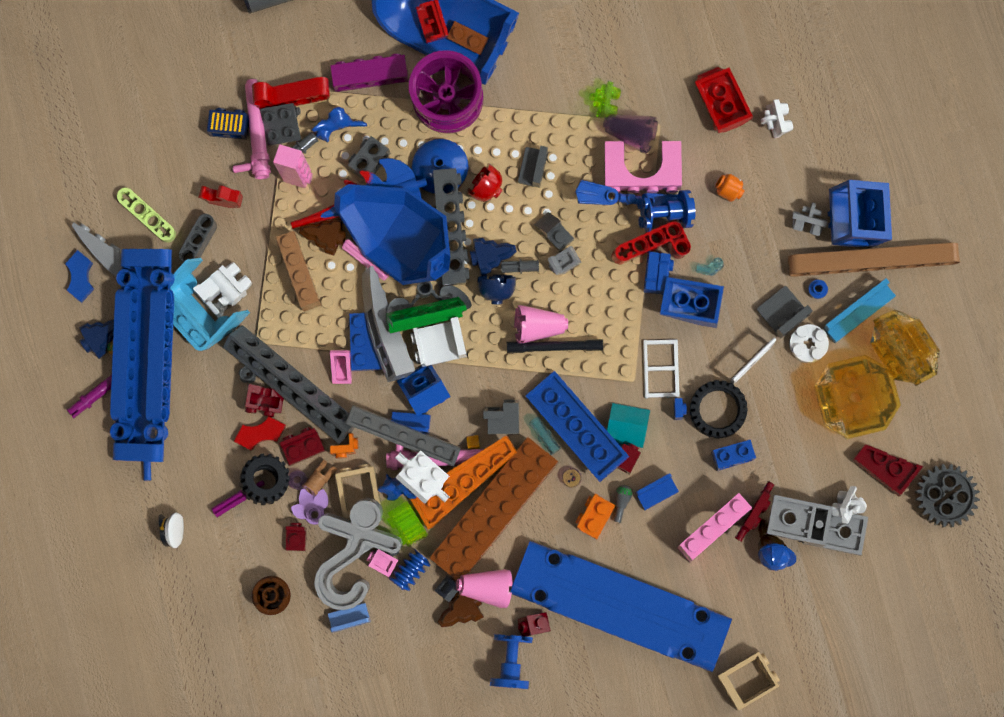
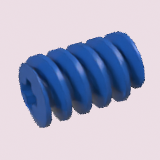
(410, 570)

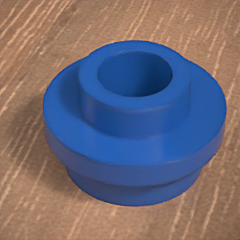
(818, 295)

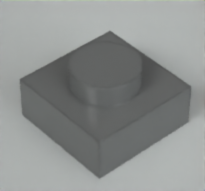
(447, 589)

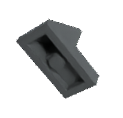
(554, 231)

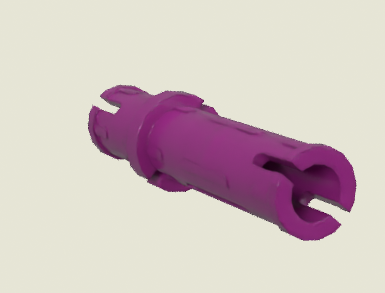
(92, 396)

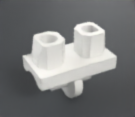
(775, 119)
(848, 504)

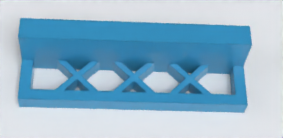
(859, 311)

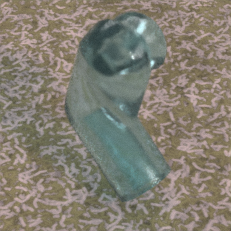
(711, 269)

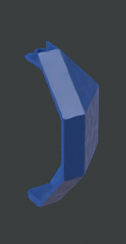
(396, 231)

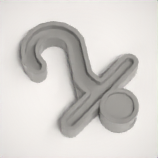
(360, 537)

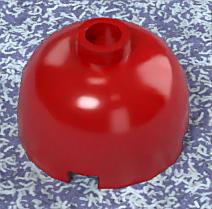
(486, 184)

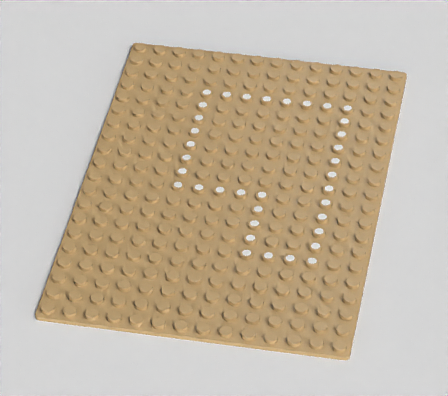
(595, 296)

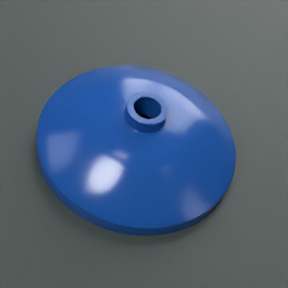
(439, 150)

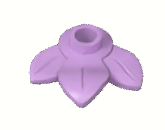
(310, 504)

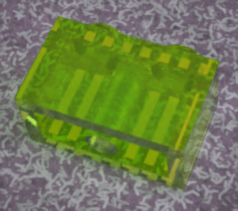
(407, 524)

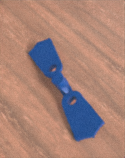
(597, 194)

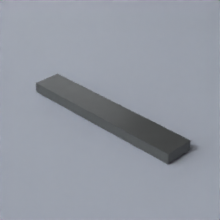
(403, 435)

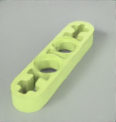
(146, 215)

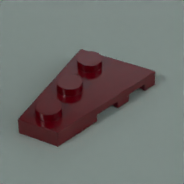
(889, 470)

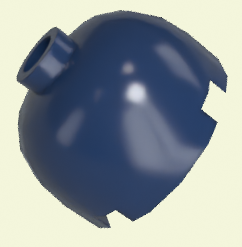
(496, 287)

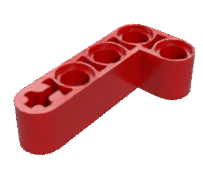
(297, 92)
(648, 245)

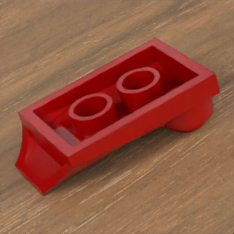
(723, 99)

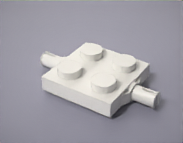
(422, 477)

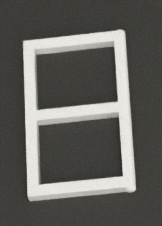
(753, 361)
(664, 368)

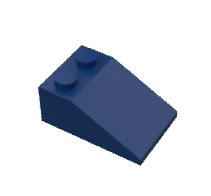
(692, 301)

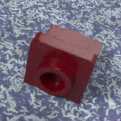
(295, 537)

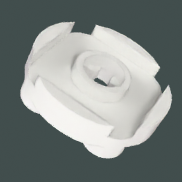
(800, 349)

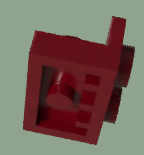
(302, 446)

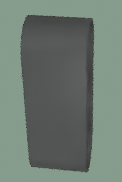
(198, 231)

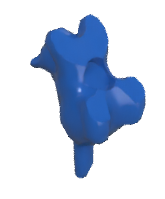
(336, 120)
(395, 489)

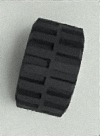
(264, 463)

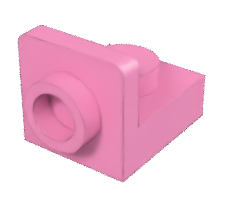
(381, 562)

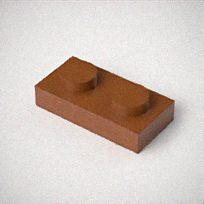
(467, 37)

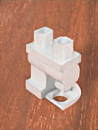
(223, 282)

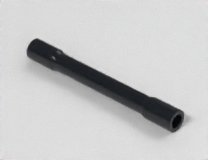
(587, 345)

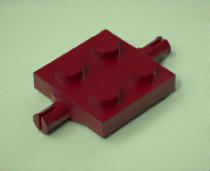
(760, 506)

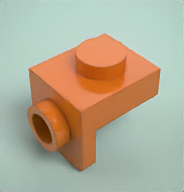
(342, 451)

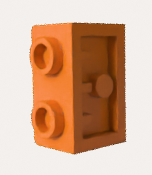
(595, 516)

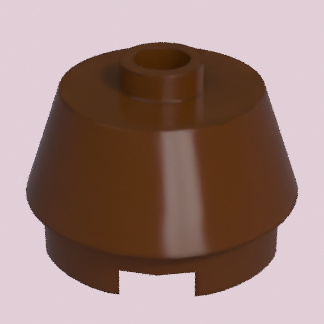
(271, 595)

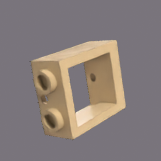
(347, 472)
(730, 690)

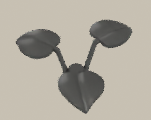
(423, 290)

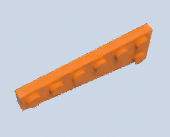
(465, 480)

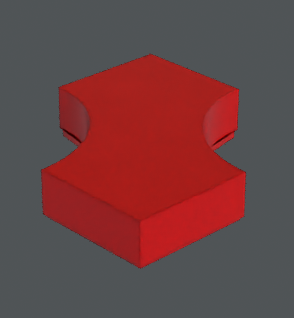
(267, 431)

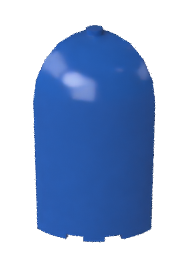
(484, 16)

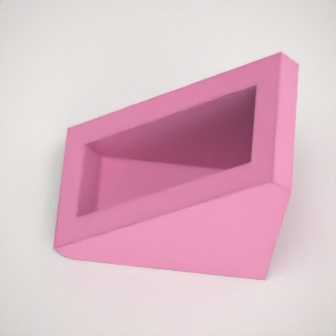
(341, 366)

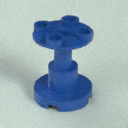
(680, 209)
(510, 669)

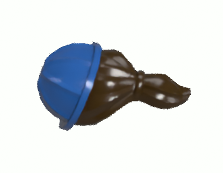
(773, 551)

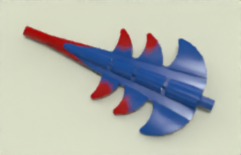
(398, 176)

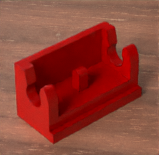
(432, 21)

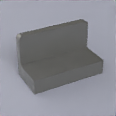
(533, 166)

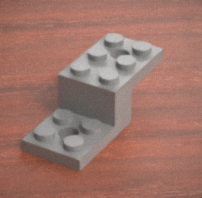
(816, 525)

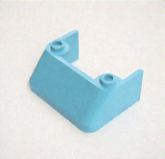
(192, 318)

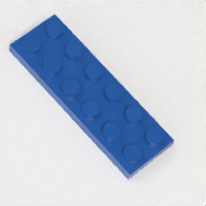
(577, 426)

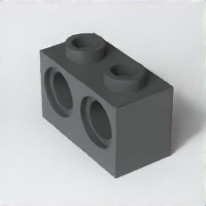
(371, 159)

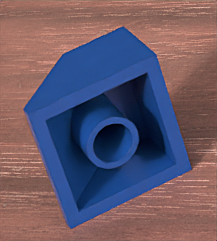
(423, 389)

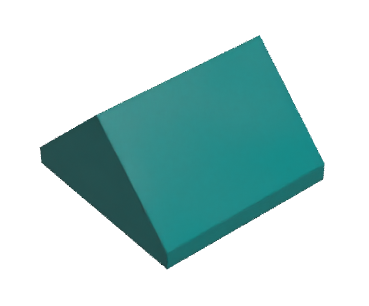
(628, 424)

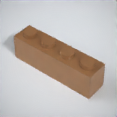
(298, 271)

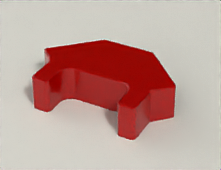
(222, 197)

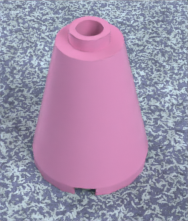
(537, 324)
(487, 587)

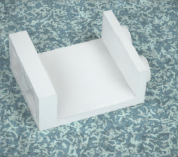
(439, 343)

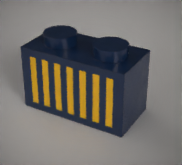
(228, 124)

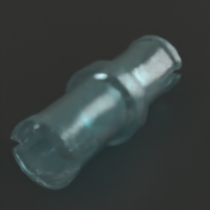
(544, 435)

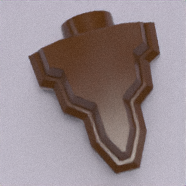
(326, 235)
(460, 610)

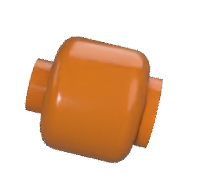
(729, 187)

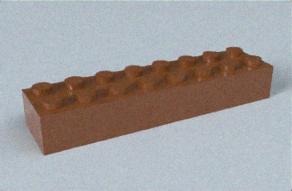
(494, 510)

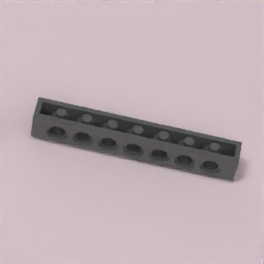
(289, 383)

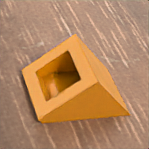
(473, 442)

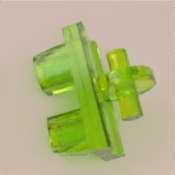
(603, 97)

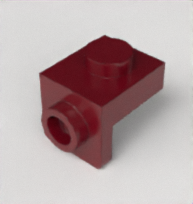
(533, 624)

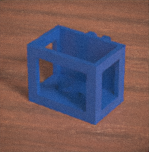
(860, 215)

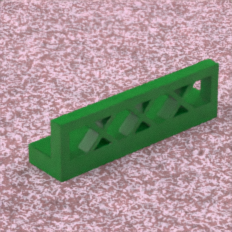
(424, 314)

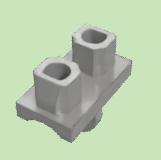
(817, 223)

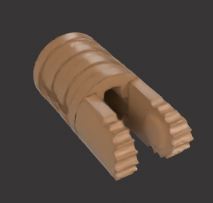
(317, 480)

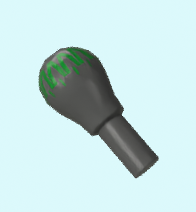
(622, 495)

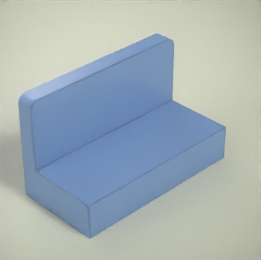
(349, 618)

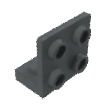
(783, 311)

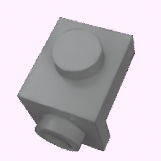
(564, 261)

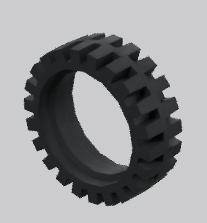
(735, 393)

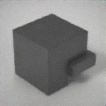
(503, 419)

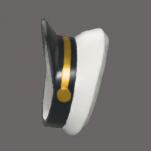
(171, 530)

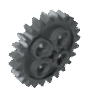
(957, 509)

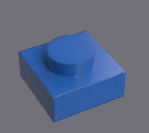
(679, 409)

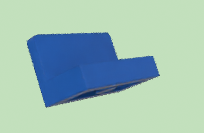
(419, 423)
(656, 492)

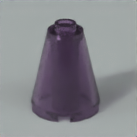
(632, 129)

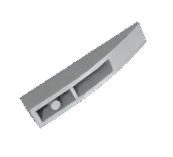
(105, 254)
(389, 347)

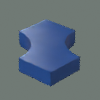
(79, 269)

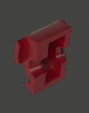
(263, 400)

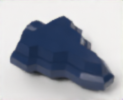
(490, 254)
(97, 337)

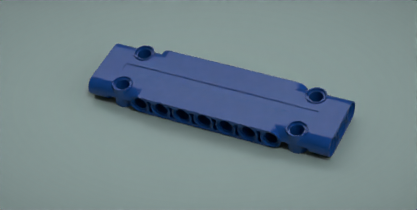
(142, 355)
(621, 606)

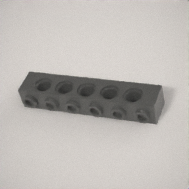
(442, 178)

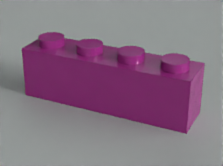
(369, 73)

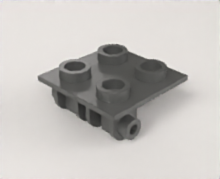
(281, 123)

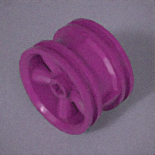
(453, 64)

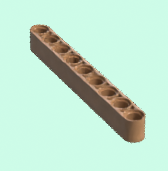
(873, 259)

